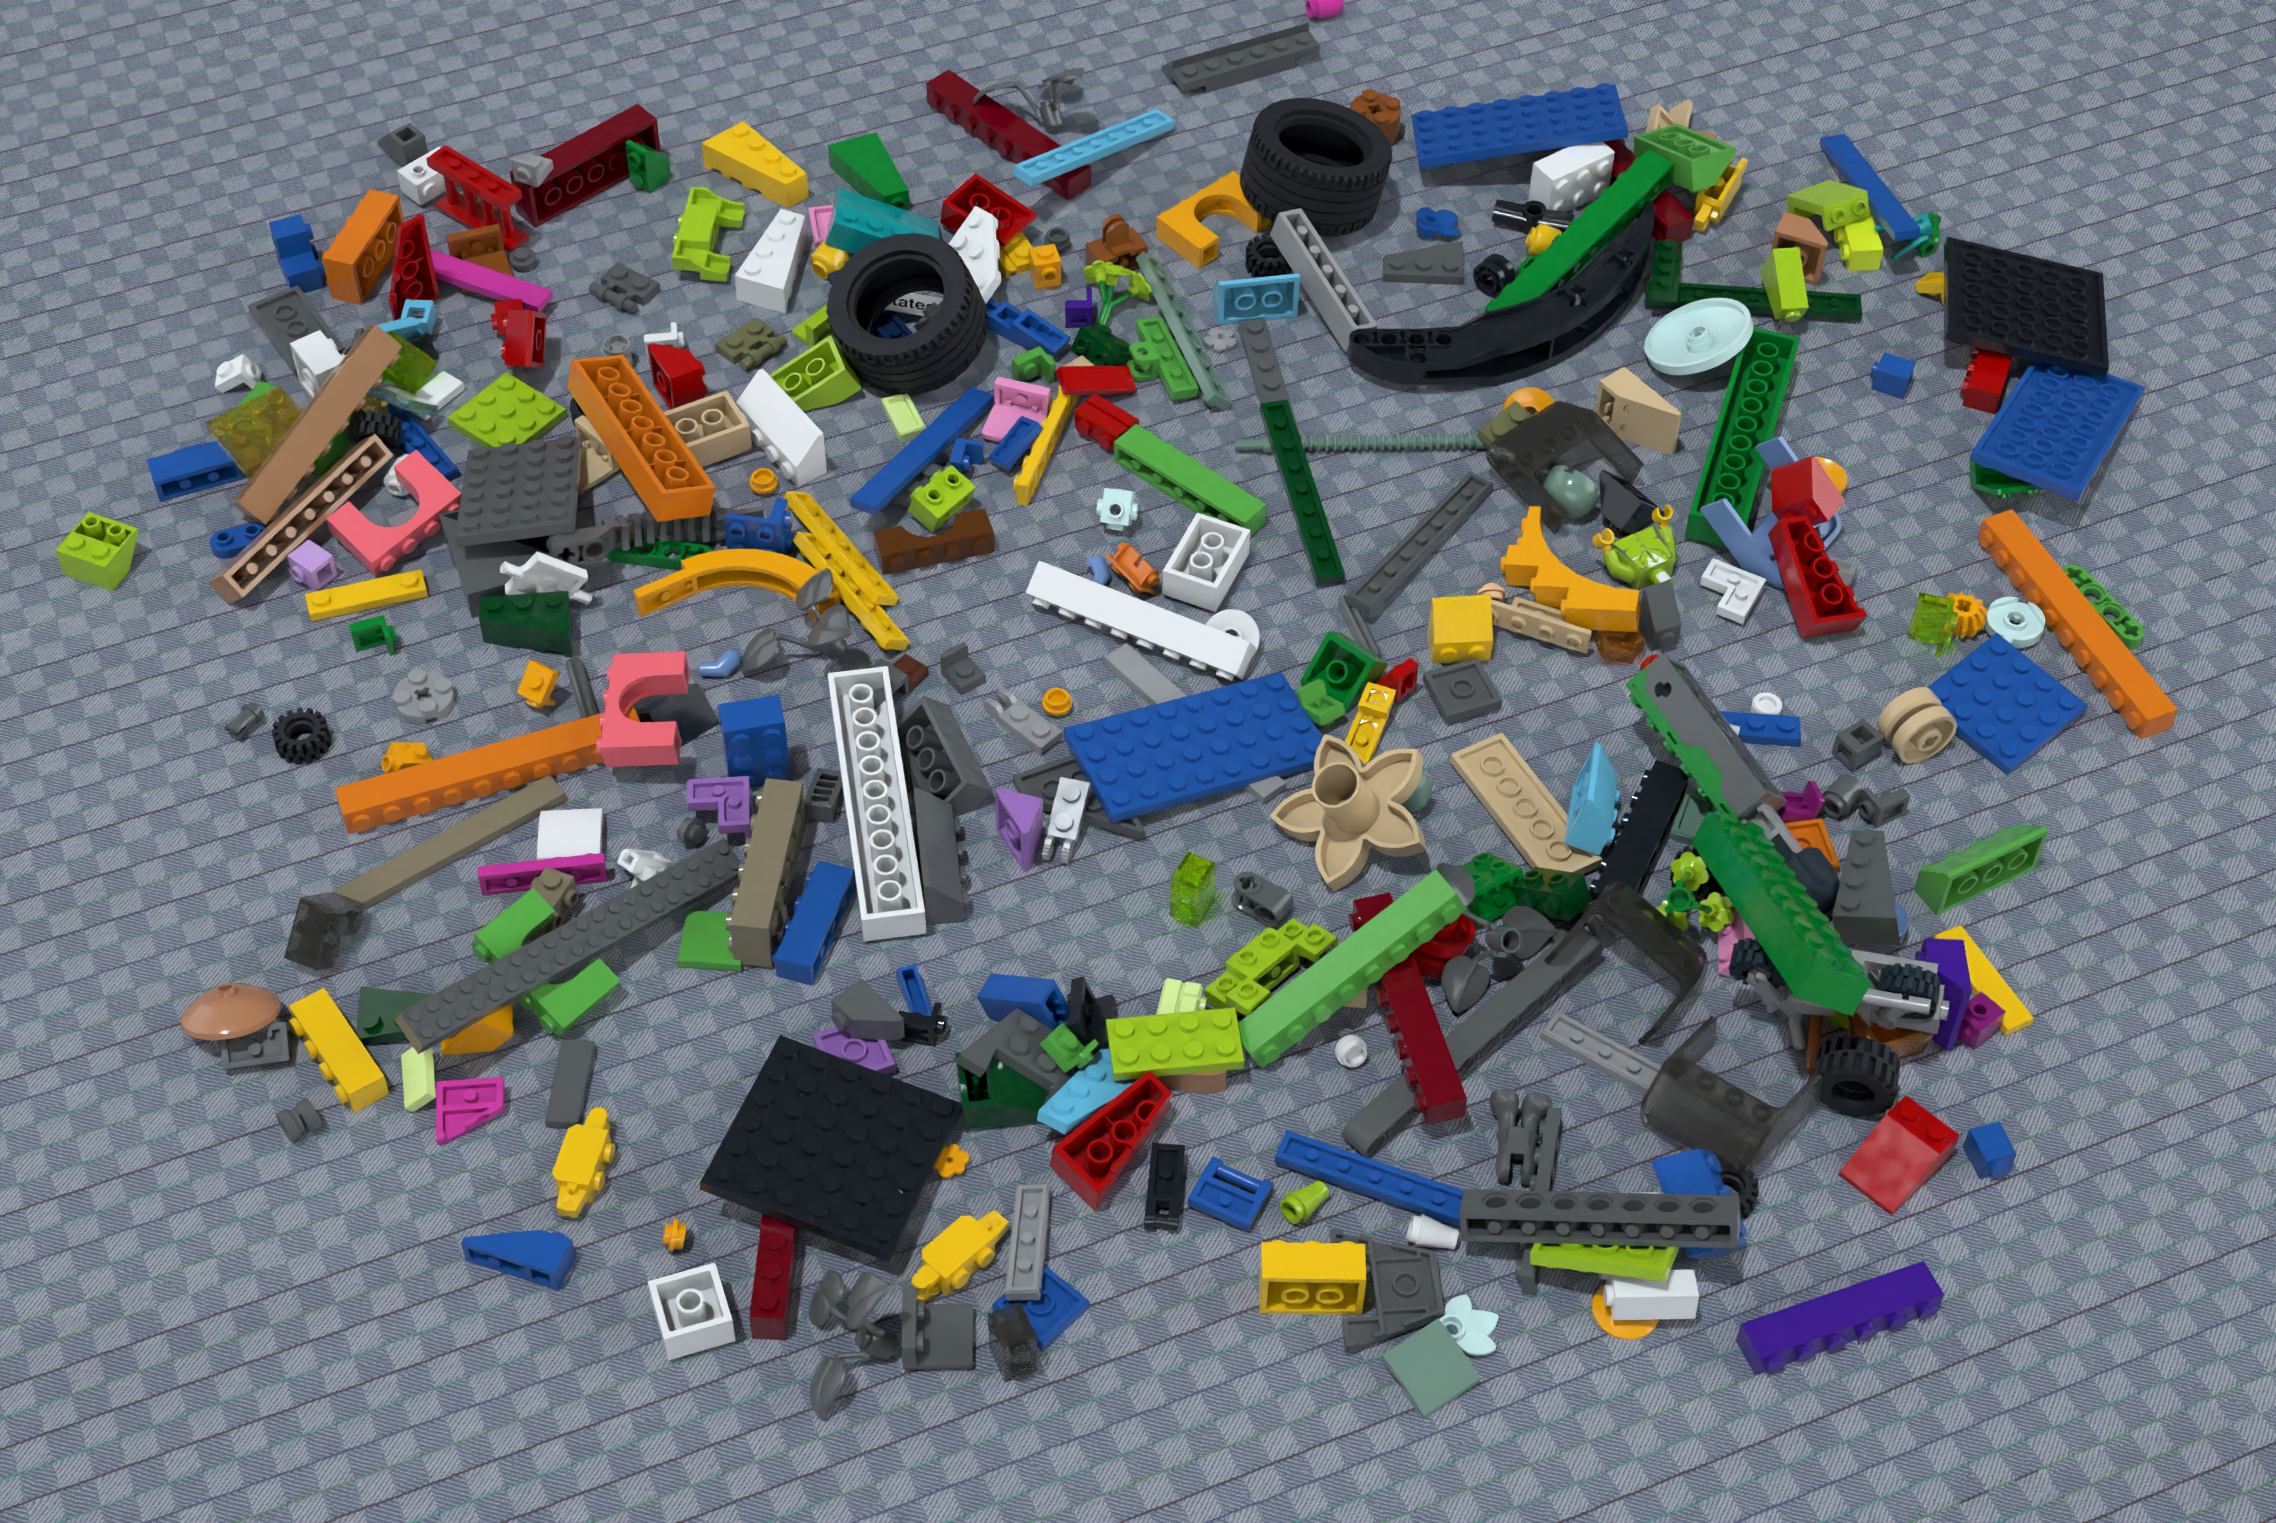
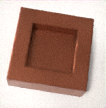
(914, 669)

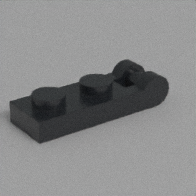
(1164, 1185)

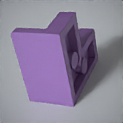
(728, 796)

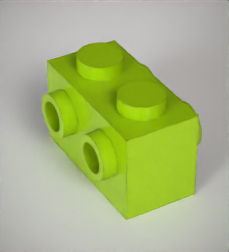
(941, 498)

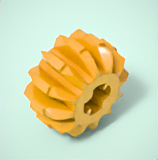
(1970, 615)

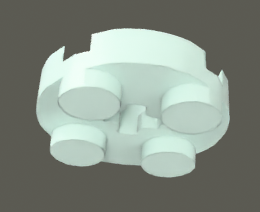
(2028, 615)

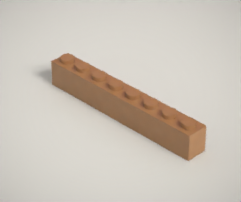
(317, 425)
(300, 519)

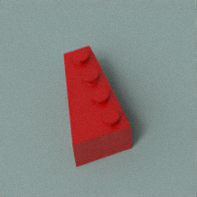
(1812, 580)
(1106, 1143)

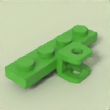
(1161, 358)

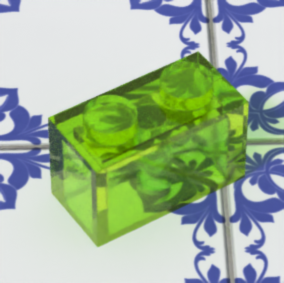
(1192, 889)

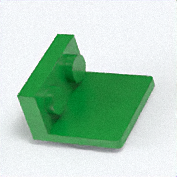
(1493, 886)

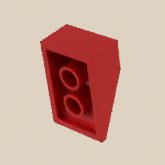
(978, 192)
(1900, 1155)

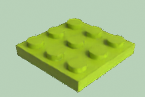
(507, 414)

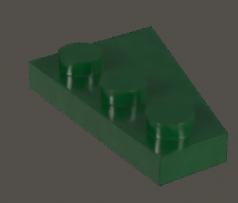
(379, 1011)

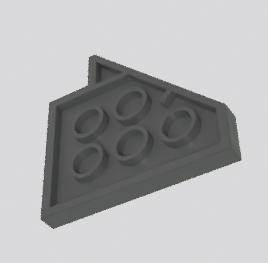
(1044, 781)

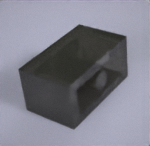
(1012, 1342)

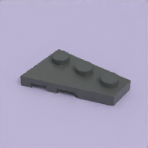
(1427, 265)

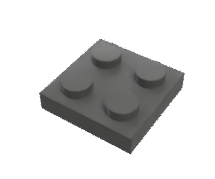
(1462, 690)

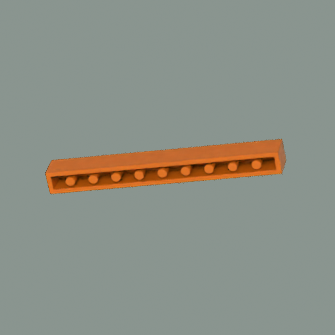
(2077, 625)
(471, 774)

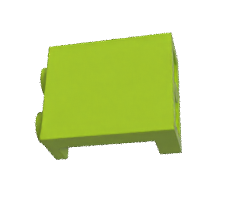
(1832, 200)

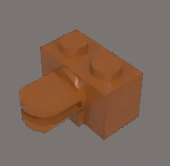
(1117, 245)

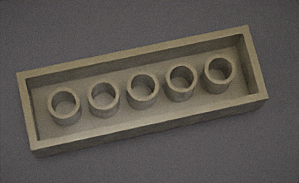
(766, 872)

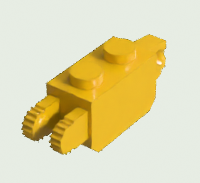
(1715, 199)
(582, 1163)
(957, 1254)

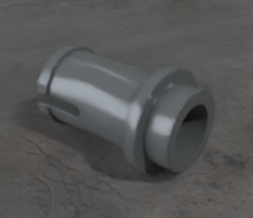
(244, 720)

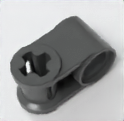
(1262, 901)

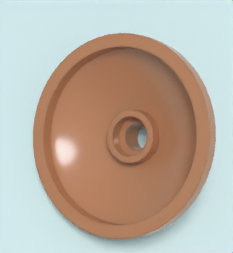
(230, 1012)

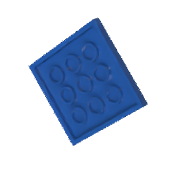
(2005, 703)

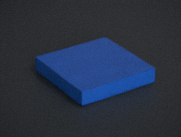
(1054, 1311)

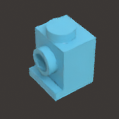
(426, 321)

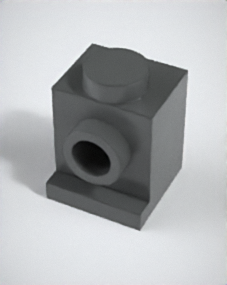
(1857, 744)

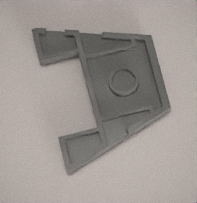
(1017, 1045)
(1403, 1288)

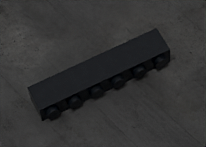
(1643, 828)

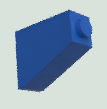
(1032, 995)

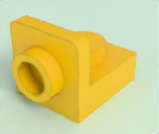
(1932, 283)

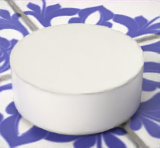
(1766, 704)

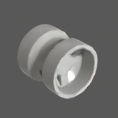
(618, 345)

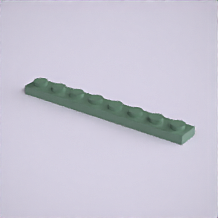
(1186, 336)

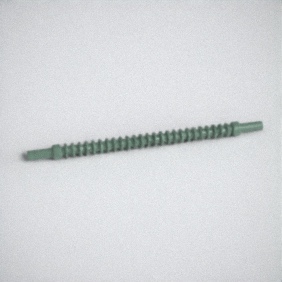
(1371, 442)

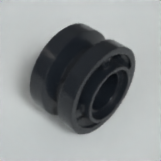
(1493, 274)

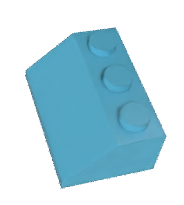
(1256, 298)
(1593, 804)

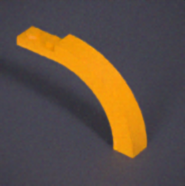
(726, 569)

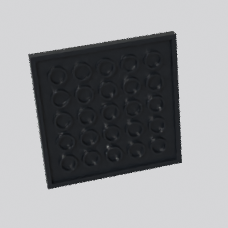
(2025, 307)
(832, 1148)

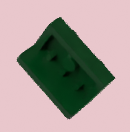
(1101, 346)

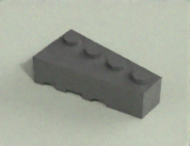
(1865, 896)

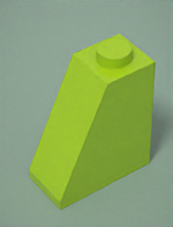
(1785, 283)

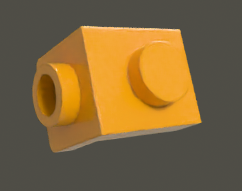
(538, 684)
(404, 755)

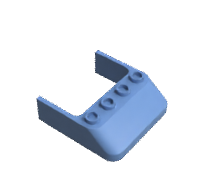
(1754, 549)

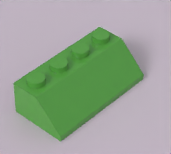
(1696, 157)
(1980, 867)

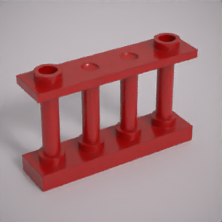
(482, 183)

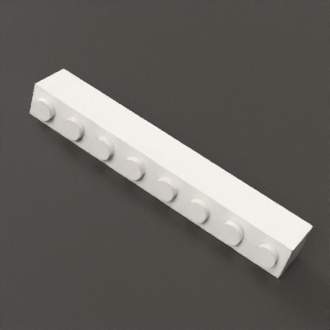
(1140, 620)

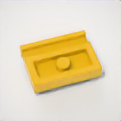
(1015, 256)

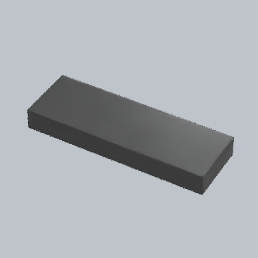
(570, 1083)

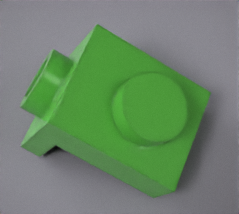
(1318, 705)

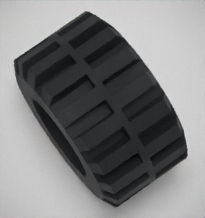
(1857, 1075)

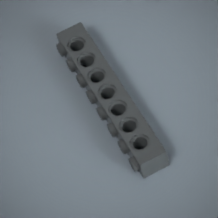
(1600, 1218)

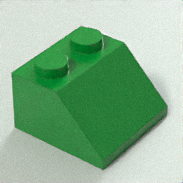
(1344, 668)

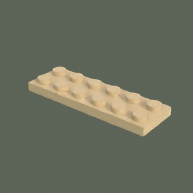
(1521, 805)

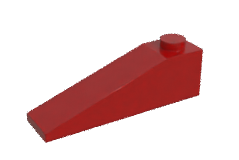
(412, 267)

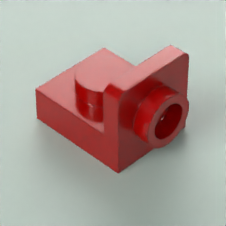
(1401, 678)

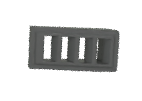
(818, 810)

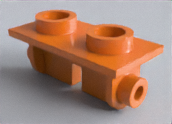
(1141, 576)

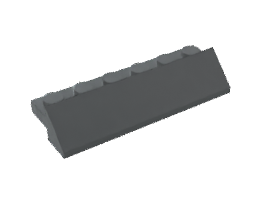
(1242, 60)

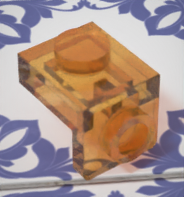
(1620, 646)

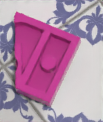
(466, 1105)

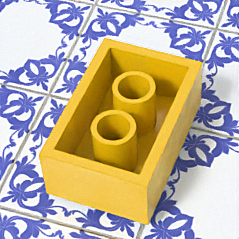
(1312, 1278)

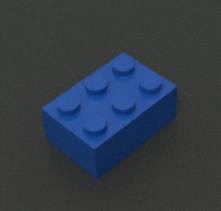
(755, 739)

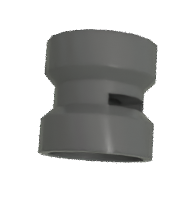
(299, 1120)

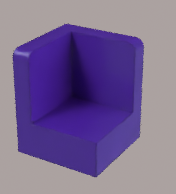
(1079, 312)

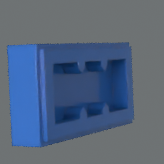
(1015, 443)

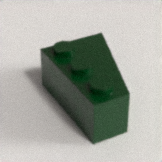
(529, 621)

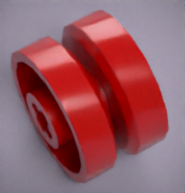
(1446, 944)

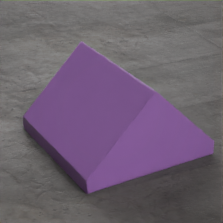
(1020, 824)

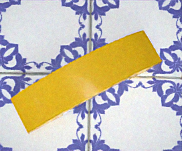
(1370, 720)

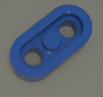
(232, 541)

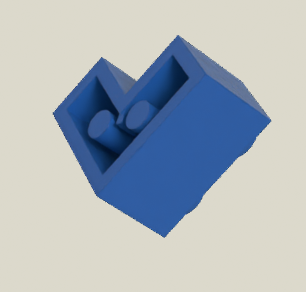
(296, 254)

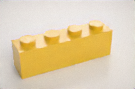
(338, 1049)

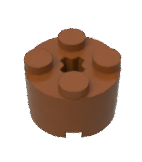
(1381, 110)

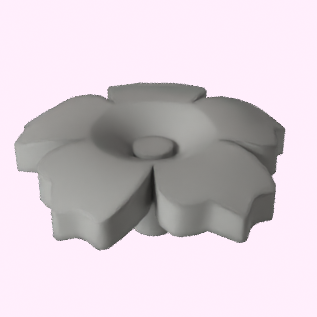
(1220, 339)

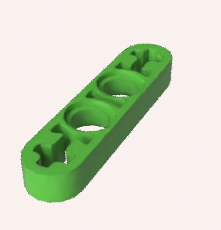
(2132, 632)

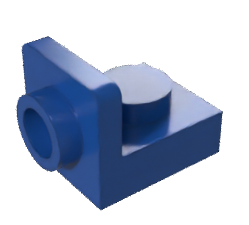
(966, 453)

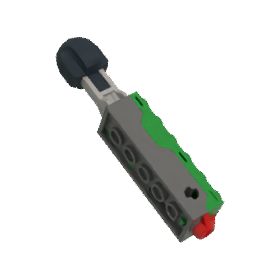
(1724, 766)

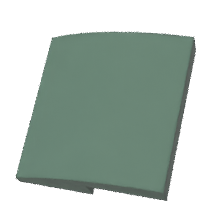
(1431, 1368)

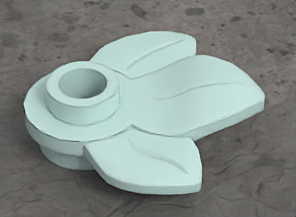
(1470, 1326)

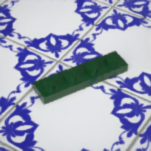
(1666, 271)

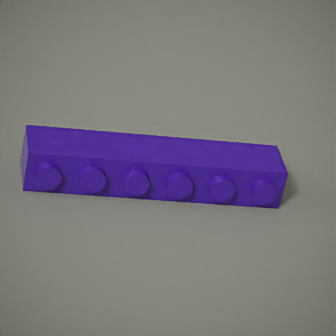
(1839, 1318)

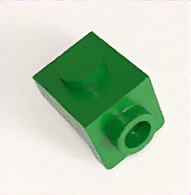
(373, 633)

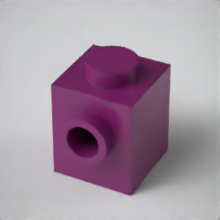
(1980, 1020)

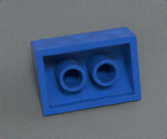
(1695, 1174)

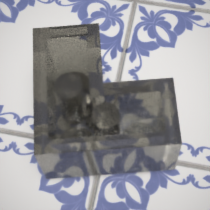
(319, 927)

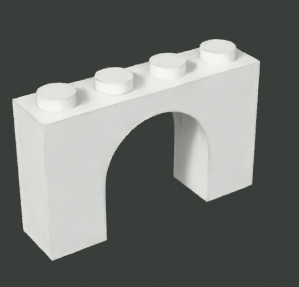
(1645, 1299)

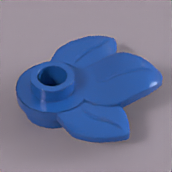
(1432, 223)

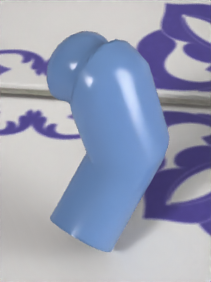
(1099, 568)
(723, 666)

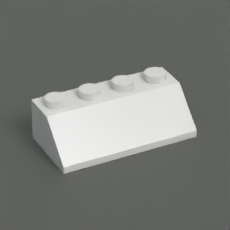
(783, 430)

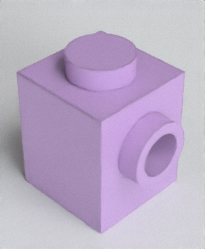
(312, 565)

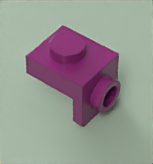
(1802, 805)

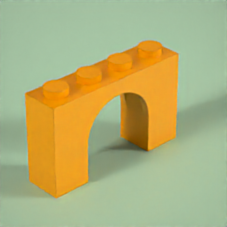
(1188, 237)

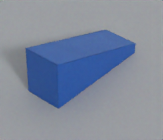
(913, 989)

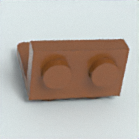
(481, 247)

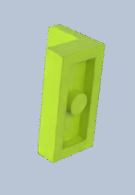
(813, 328)

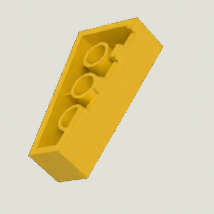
(757, 164)

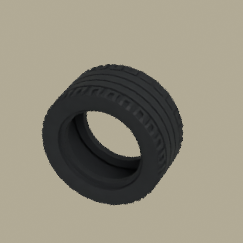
(1316, 160)
(882, 275)

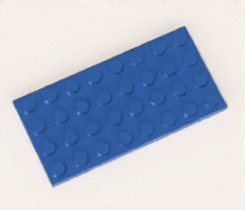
(1518, 125)
(2057, 427)
(1194, 746)

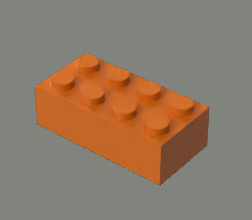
(363, 247)

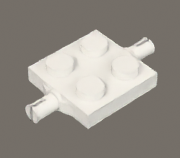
(546, 574)

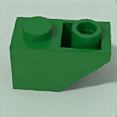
(646, 166)

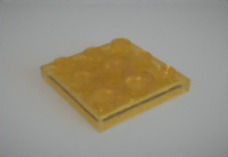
(254, 428)

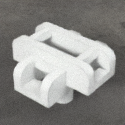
(643, 864)

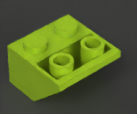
(98, 551)

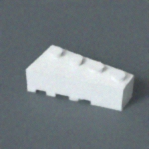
(773, 263)

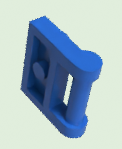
(1227, 1201)

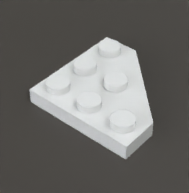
(980, 250)

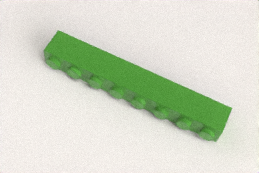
(1350, 968)

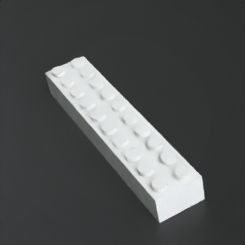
(876, 806)

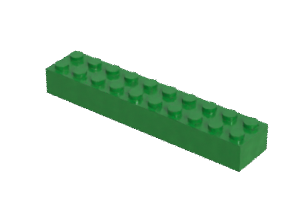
(1745, 420)
(1781, 913)

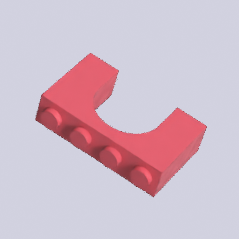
(382, 546)
(630, 680)

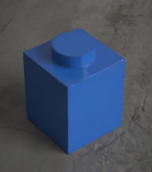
(1892, 375)
(1989, 1150)

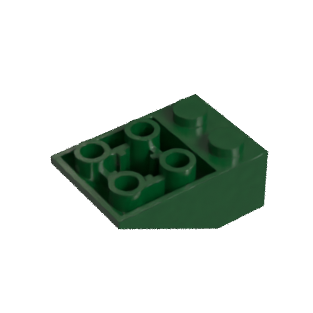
(997, 1096)

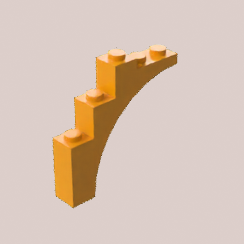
(1557, 586)

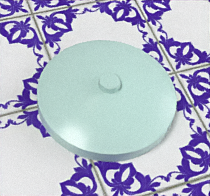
(1698, 336)

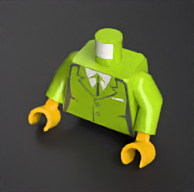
(1643, 556)

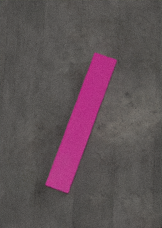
(489, 282)

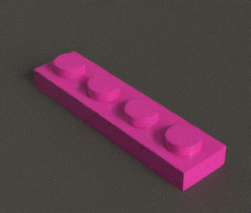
(519, 876)

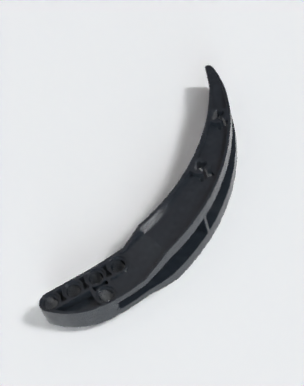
(1516, 338)

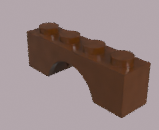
(902, 551)

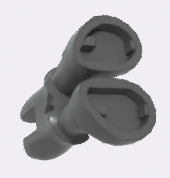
(1517, 1142)

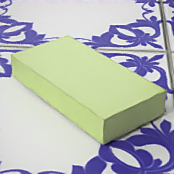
(903, 416)
(418, 1078)

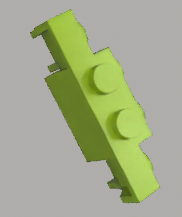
(699, 233)
(1265, 963)

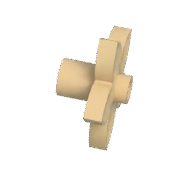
(1354, 809)

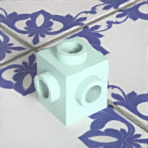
(1125, 500)

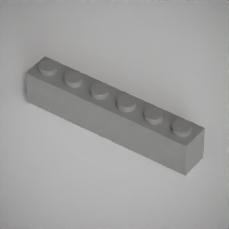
(1320, 275)

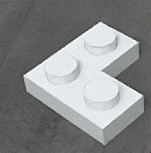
(1738, 586)

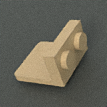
(596, 459)

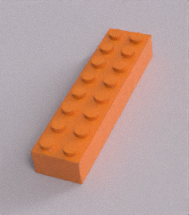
(641, 438)

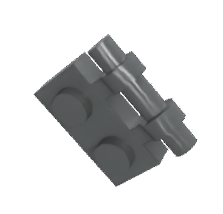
(625, 288)

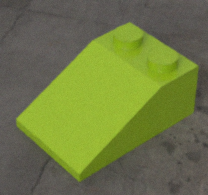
(818, 376)

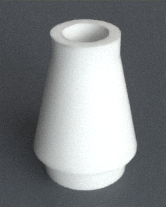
(1430, 1233)

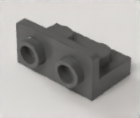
(258, 1048)

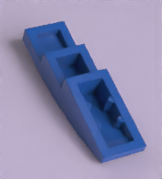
(1024, 328)

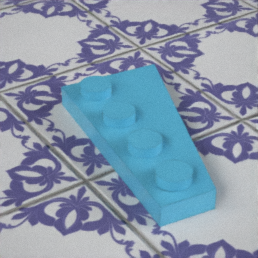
(1083, 1094)

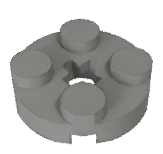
(423, 683)

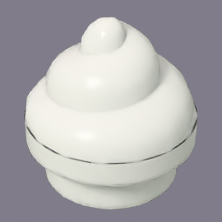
(1351, 1050)

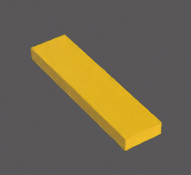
(1987, 979)

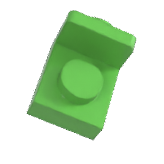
(1032, 364)
(1066, 1049)

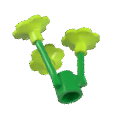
(1688, 875)

